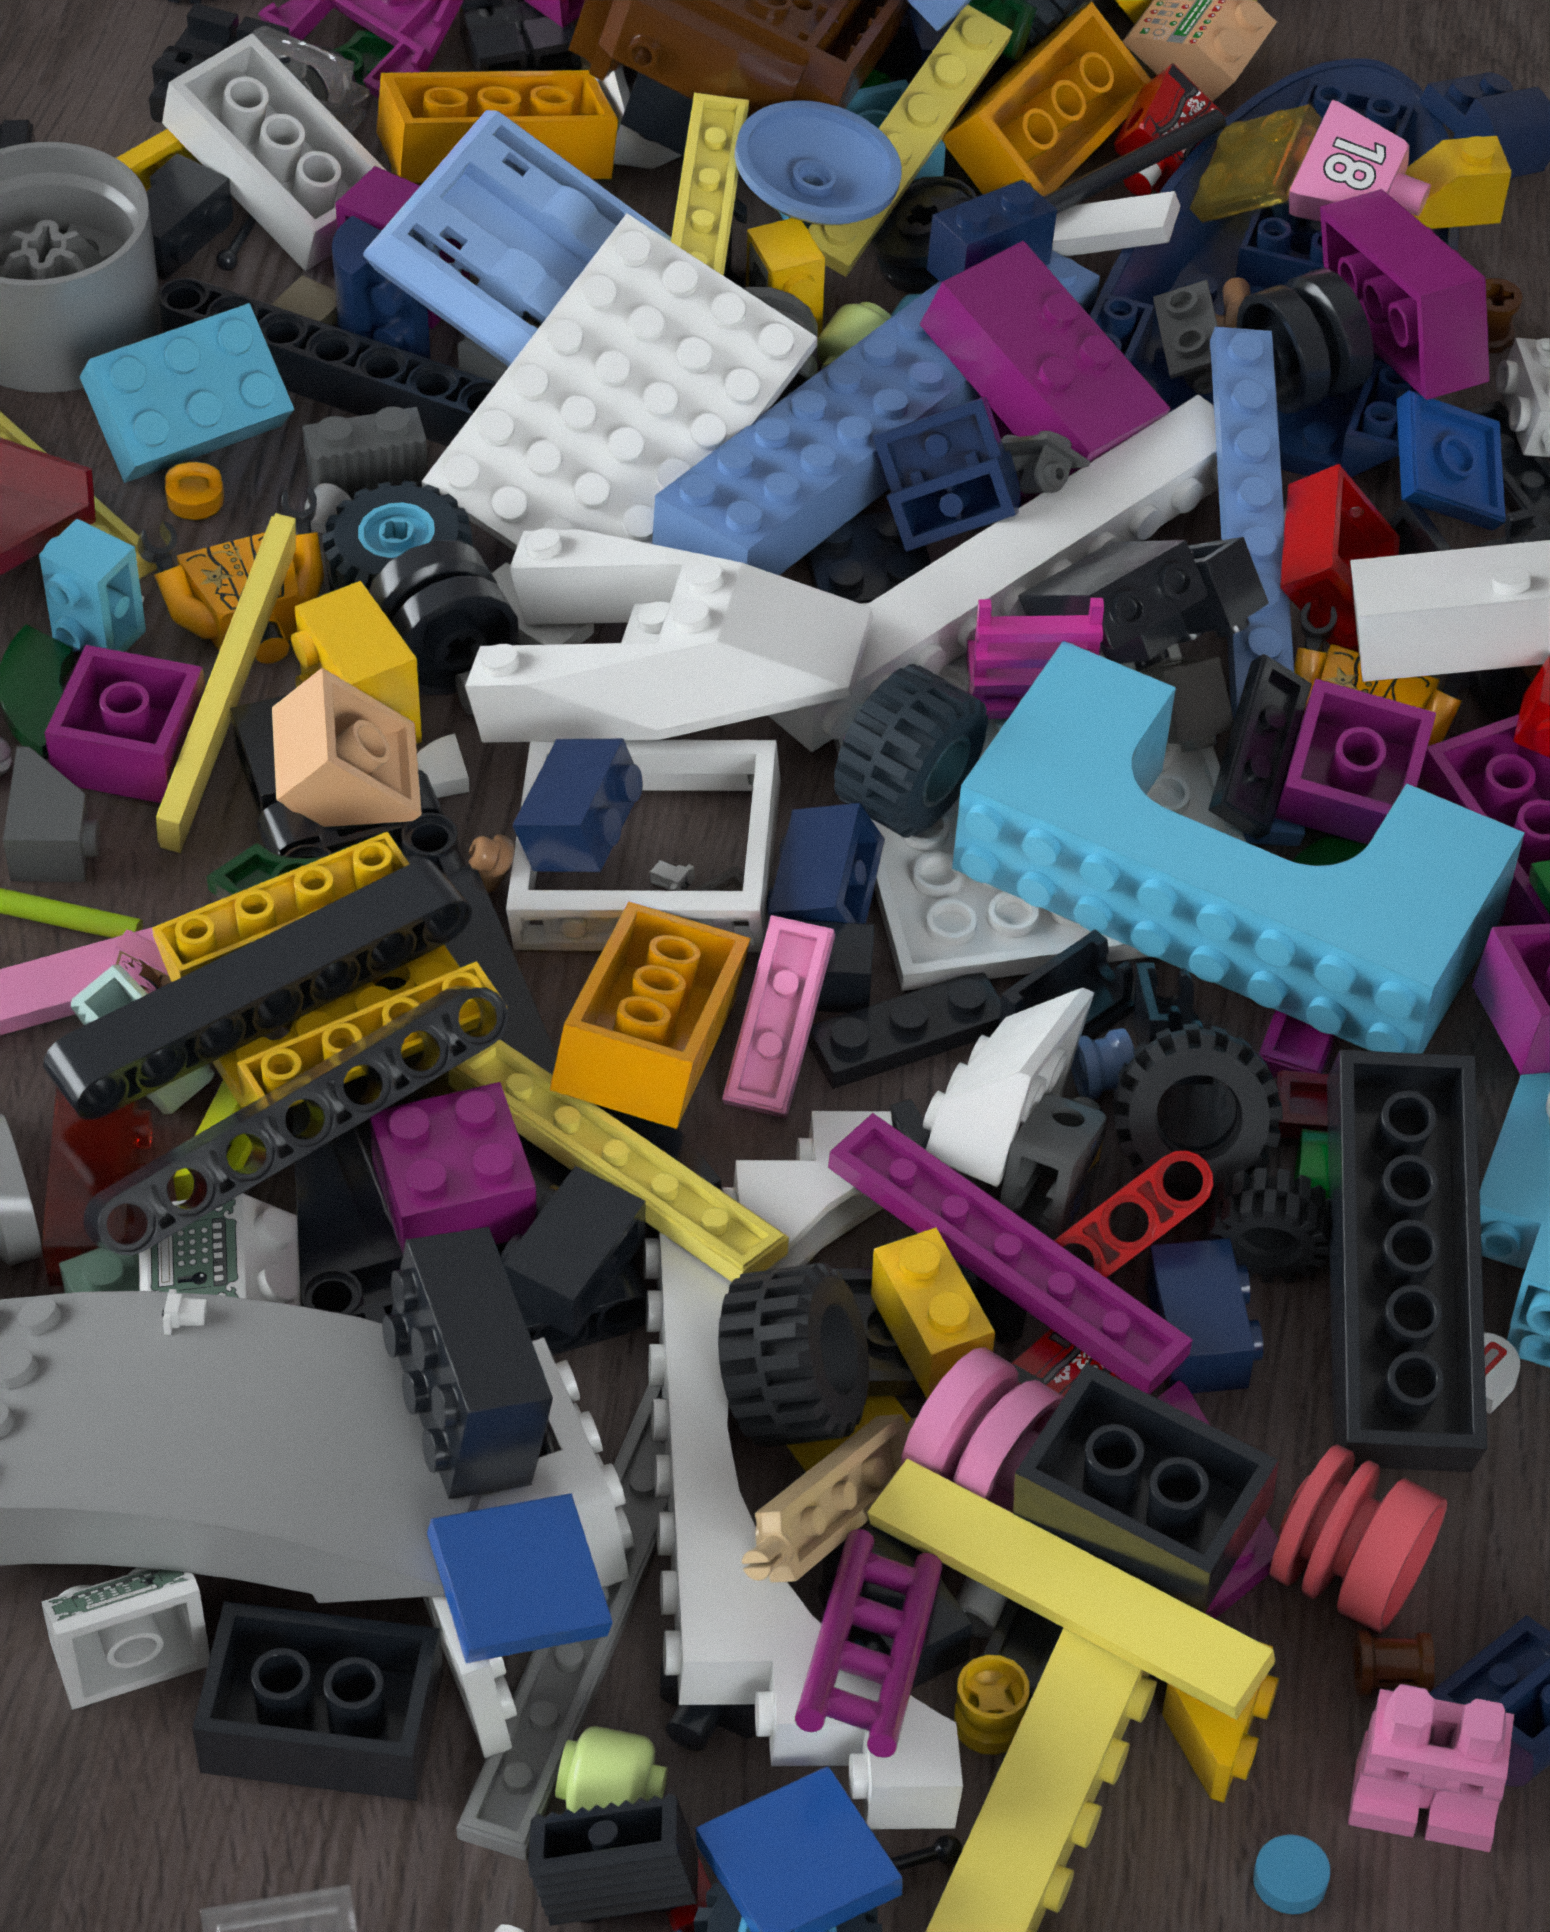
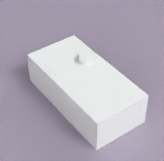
(272, 142)
(1452, 610)

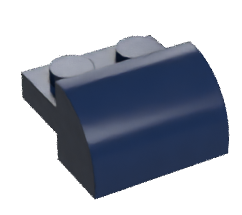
(1489, 107)
(369, 301)
(948, 474)
(1516, 1674)

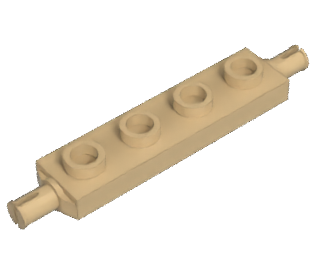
(826, 1502)

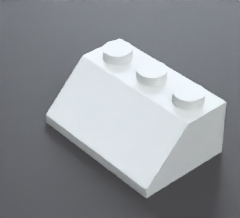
(1004, 1085)

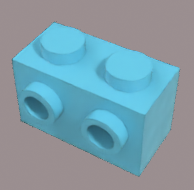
(92, 589)

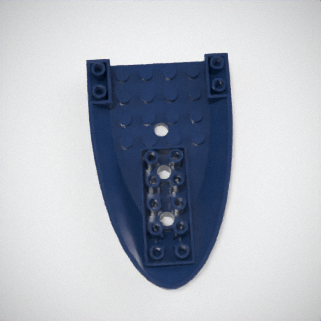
(1267, 251)

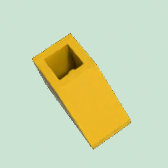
(1213, 1741)

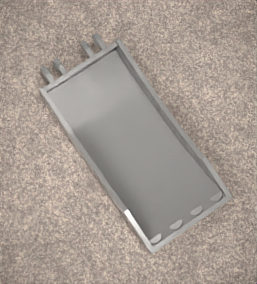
(217, 1451)

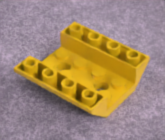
(255, 912)

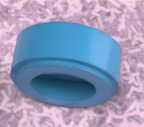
(1291, 1874)

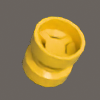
(986, 1688)

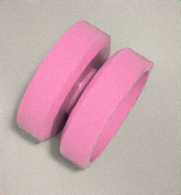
(980, 1425)

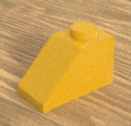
(1466, 182)

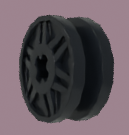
(905, 235)

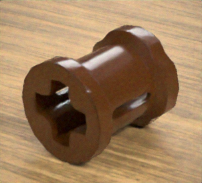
(1502, 302)
(1392, 1662)

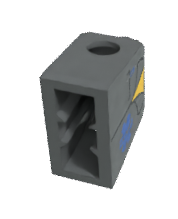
(1060, 1142)

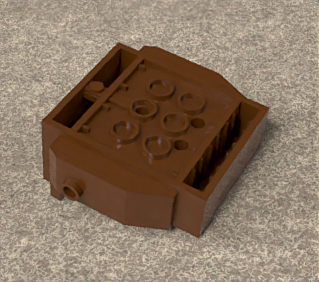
(742, 46)

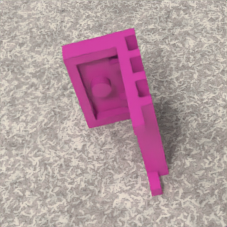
(1015, 650)

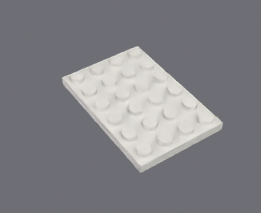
(619, 394)

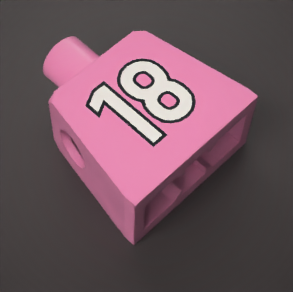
(1353, 159)

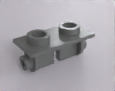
(1186, 327)
(1043, 461)

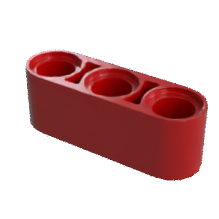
(1151, 1195)

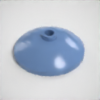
(817, 162)

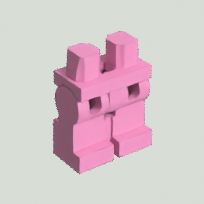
(1436, 1760)

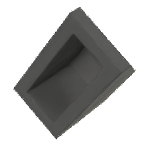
(47, 824)

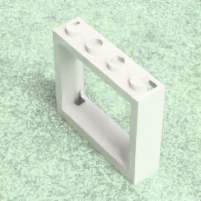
(587, 917)

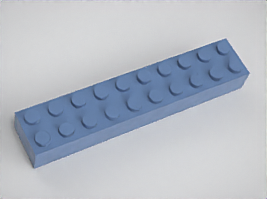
(813, 454)

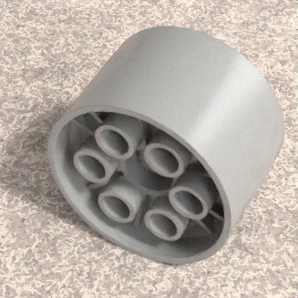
(71, 263)

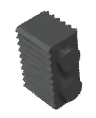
(366, 450)

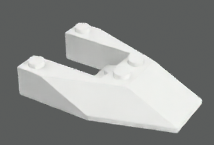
(698, 653)

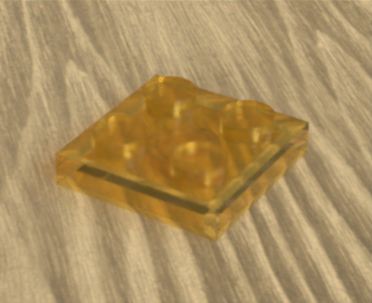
(1255, 163)

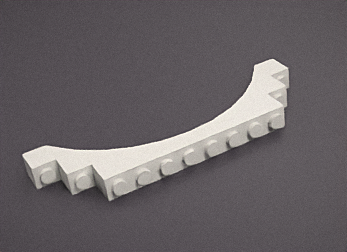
(739, 1634)

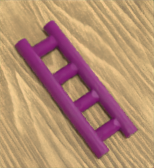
(836, 1653)

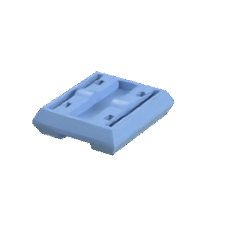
(522, 228)

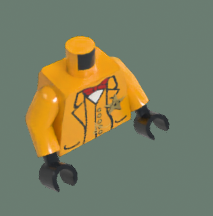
(210, 581)
(1344, 669)

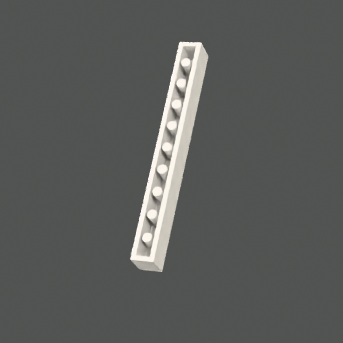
(1112, 500)

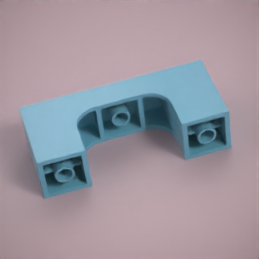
(1343, 946)

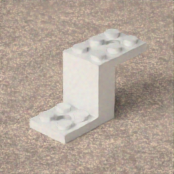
(567, 1468)

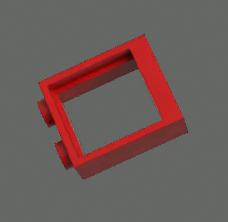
(1322, 540)

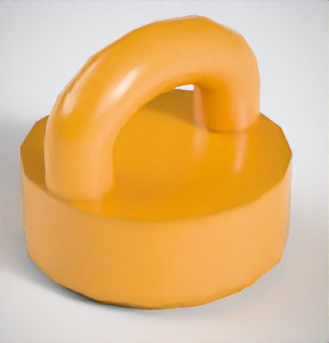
(194, 490)

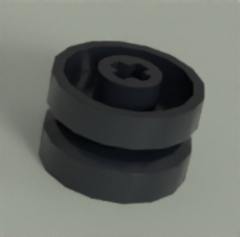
(1316, 335)
(444, 609)

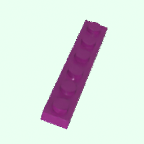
(1011, 1254)

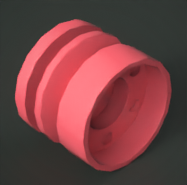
(1349, 1534)

